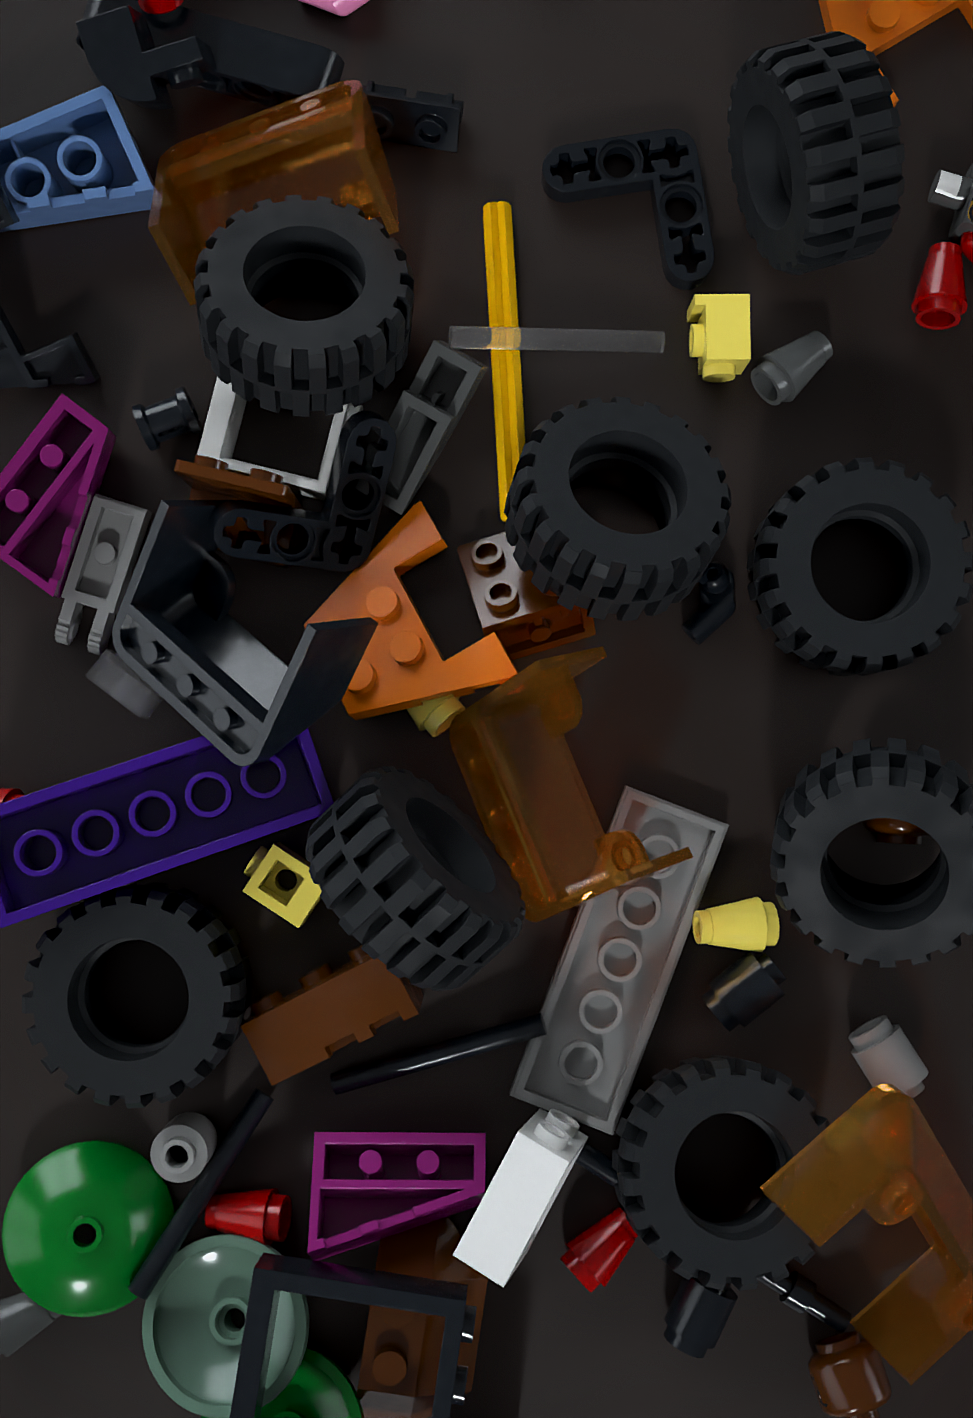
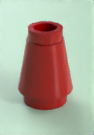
(941, 288)
(251, 1214)
(600, 1250)

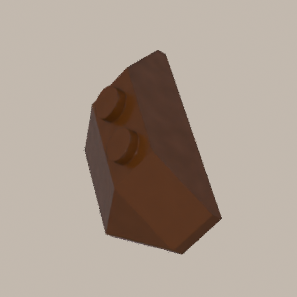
(404, 1345)

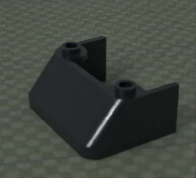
(208, 665)

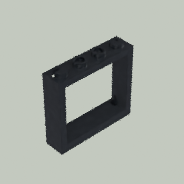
(357, 1285)

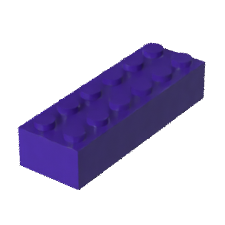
(147, 820)

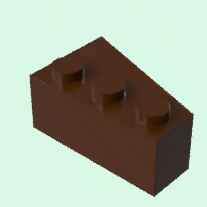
(327, 1014)

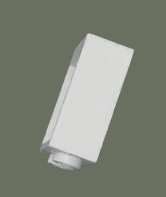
(222, 432)
(521, 1194)

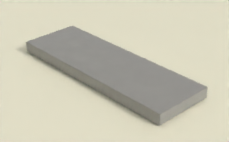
(618, 969)

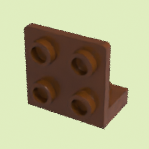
(212, 481)
(513, 605)

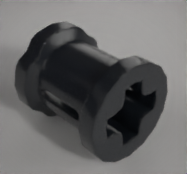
(167, 419)

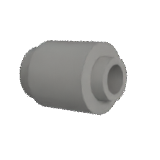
(888, 1056)
(195, 1135)

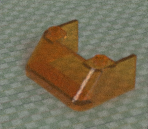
(300, 147)
(534, 795)
(894, 1168)

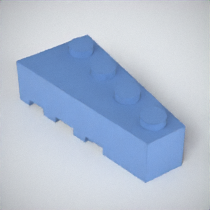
(73, 163)

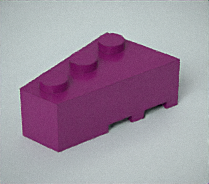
(50, 493)
(389, 1183)

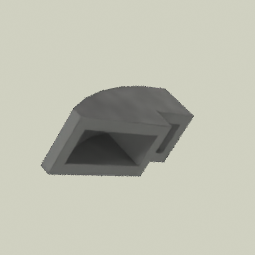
(427, 419)

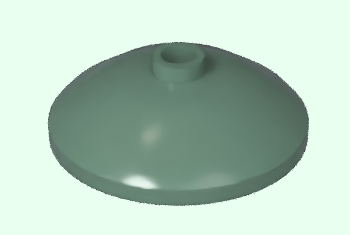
(191, 1332)

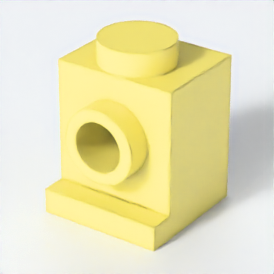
(721, 336)
(292, 904)

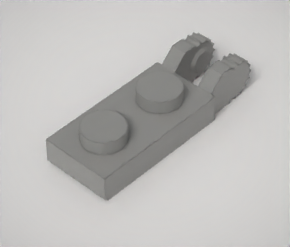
(102, 569)

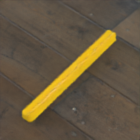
(504, 363)

